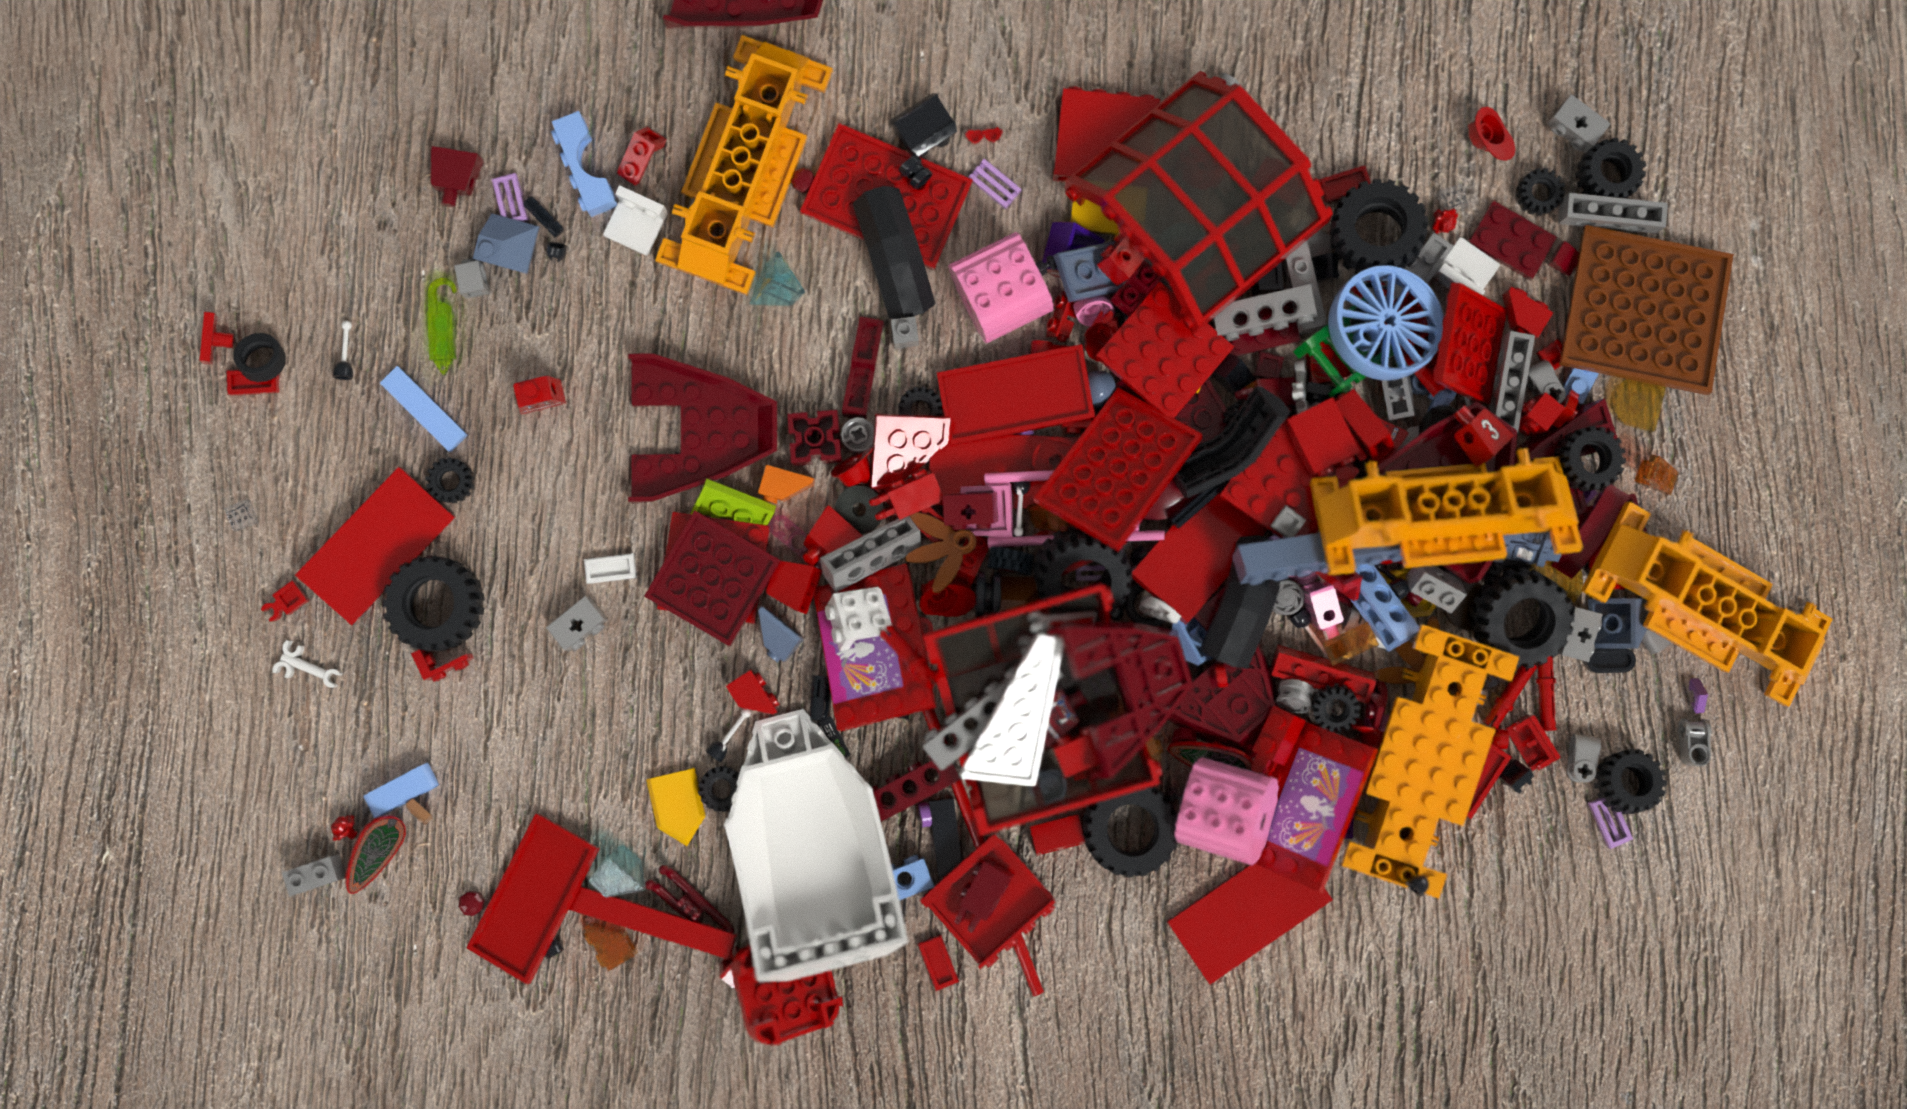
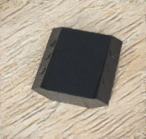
(924, 126)

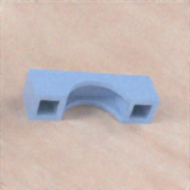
(574, 137)

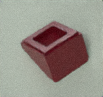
(1564, 258)

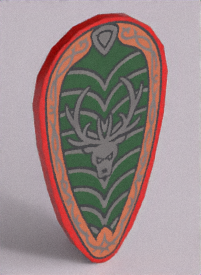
(1190, 751)
(373, 851)

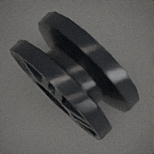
(987, 594)

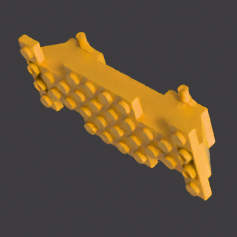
(743, 163)
(1445, 512)
(1708, 603)
(1428, 759)

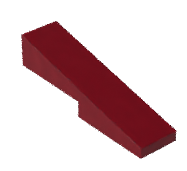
(862, 368)

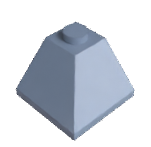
(506, 243)
(1620, 622)
(778, 636)

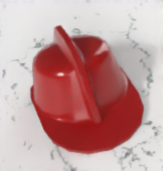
(1491, 135)
(853, 469)
(950, 602)

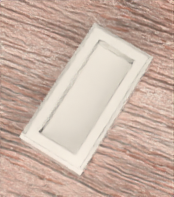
(610, 568)

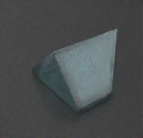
(777, 284)
(619, 874)

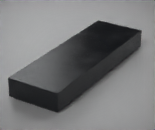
(945, 835)

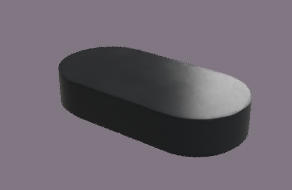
(1611, 661)

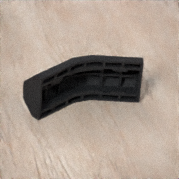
(894, 252)
(1235, 446)
(1240, 616)

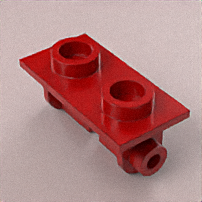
(1058, 325)

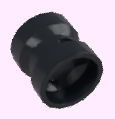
(915, 172)

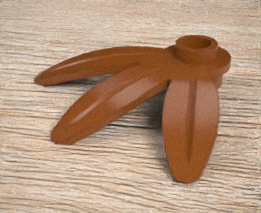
(935, 551)
(1411, 656)

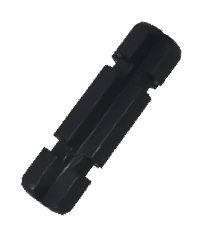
(543, 216)

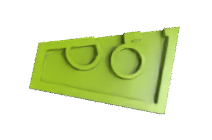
(729, 503)

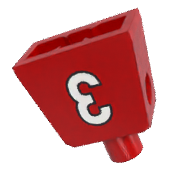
(1480, 435)

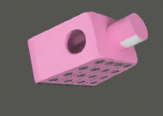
(1318, 598)

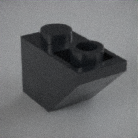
(1233, 374)

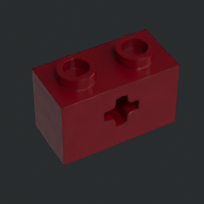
(983, 503)

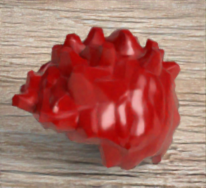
(1100, 332)

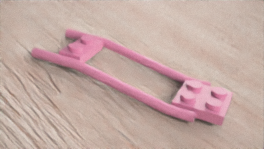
(1002, 531)

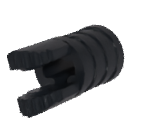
(820, 698)

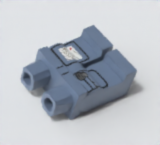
(1530, 548)

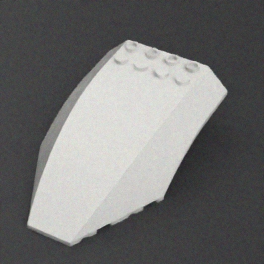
(810, 855)

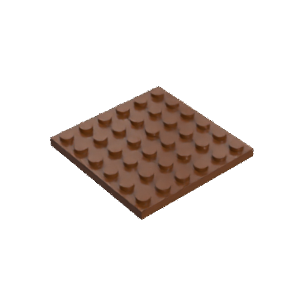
(1646, 310)

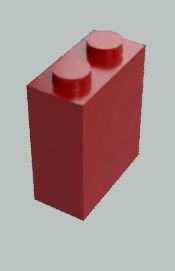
(1366, 426)
(1322, 438)

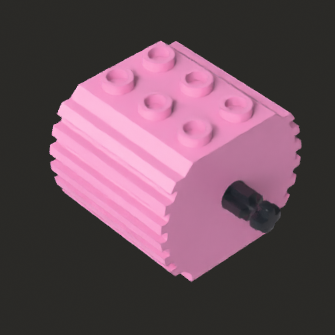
(1002, 286)
(1225, 810)

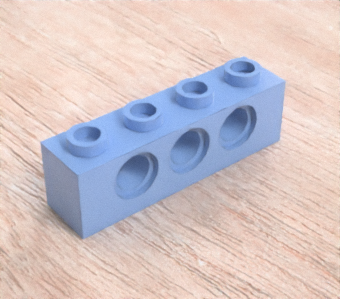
(1383, 609)
(920, 875)

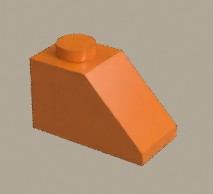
(782, 484)

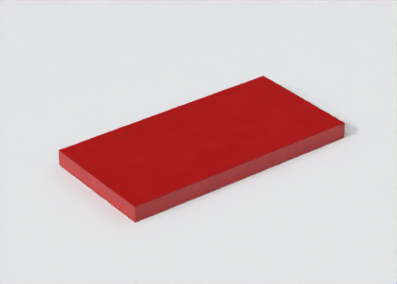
(1016, 394)
(968, 463)
(373, 543)
(1195, 557)
(532, 898)
(1242, 918)

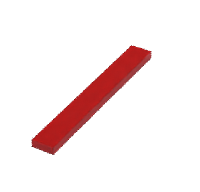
(654, 922)

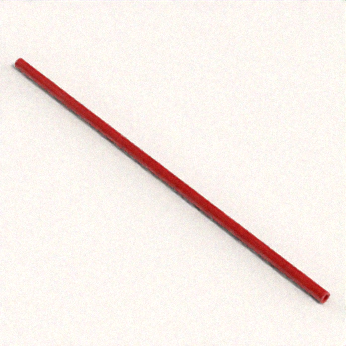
(968, 815)

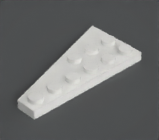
(1016, 731)

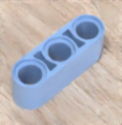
(401, 790)

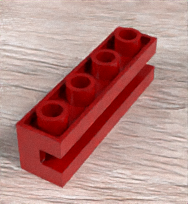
(1318, 672)

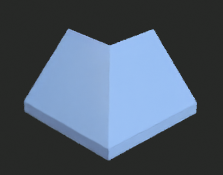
(1192, 639)

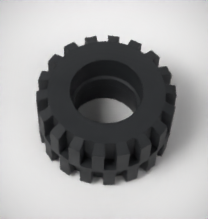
(1619, 154)
(1609, 455)
(1648, 775)

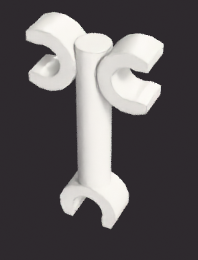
(1299, 387)
(290, 660)

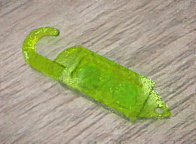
(441, 327)

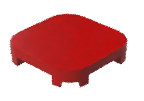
(783, 1008)

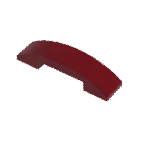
(1593, 529)

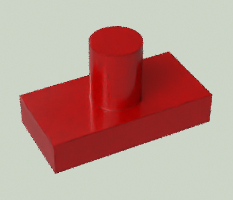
(212, 339)

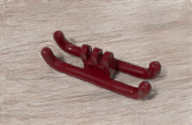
(691, 904)

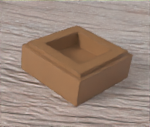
(418, 811)

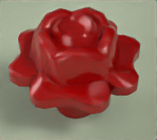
(1444, 221)
(343, 828)

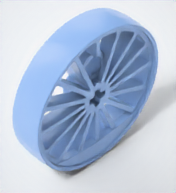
(1383, 311)

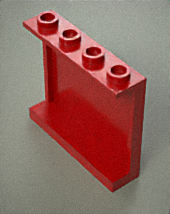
(1092, 122)
(1015, 913)

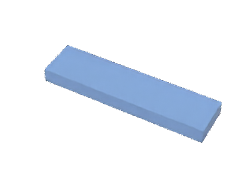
(423, 409)

